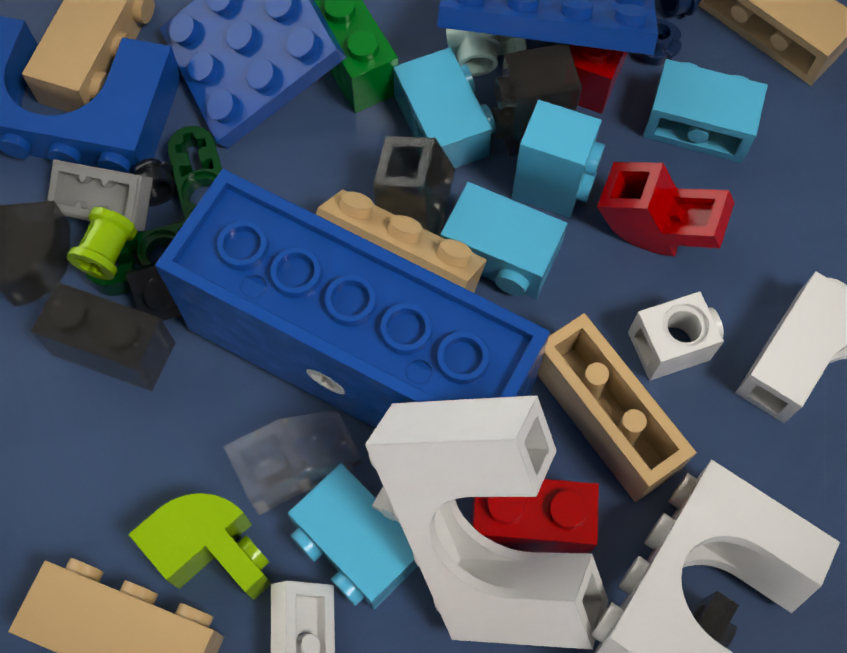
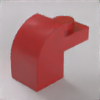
(656, 215)

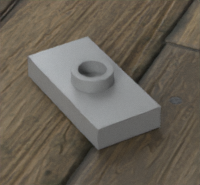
(83, 187)

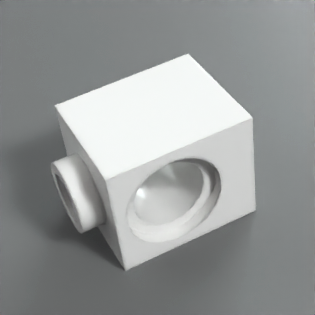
(663, 353)

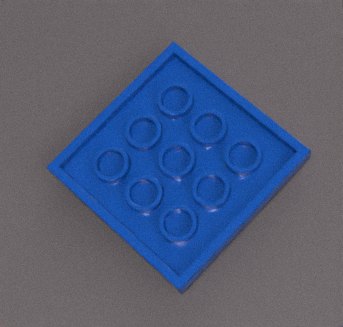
(588, 23)

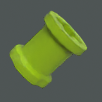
(102, 243)

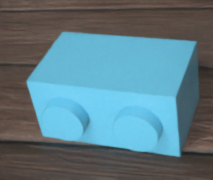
(442, 105)
(705, 110)
(557, 159)
(510, 235)
(353, 537)

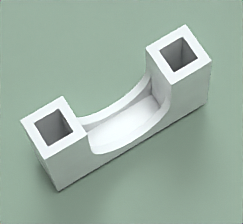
(799, 349)
(721, 526)
(480, 588)

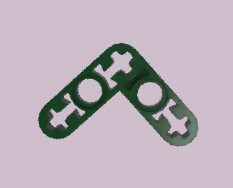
(187, 183)

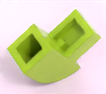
(194, 531)

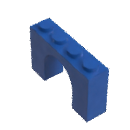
(109, 131)

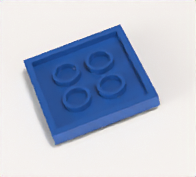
(249, 58)

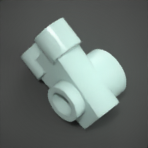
(481, 50)

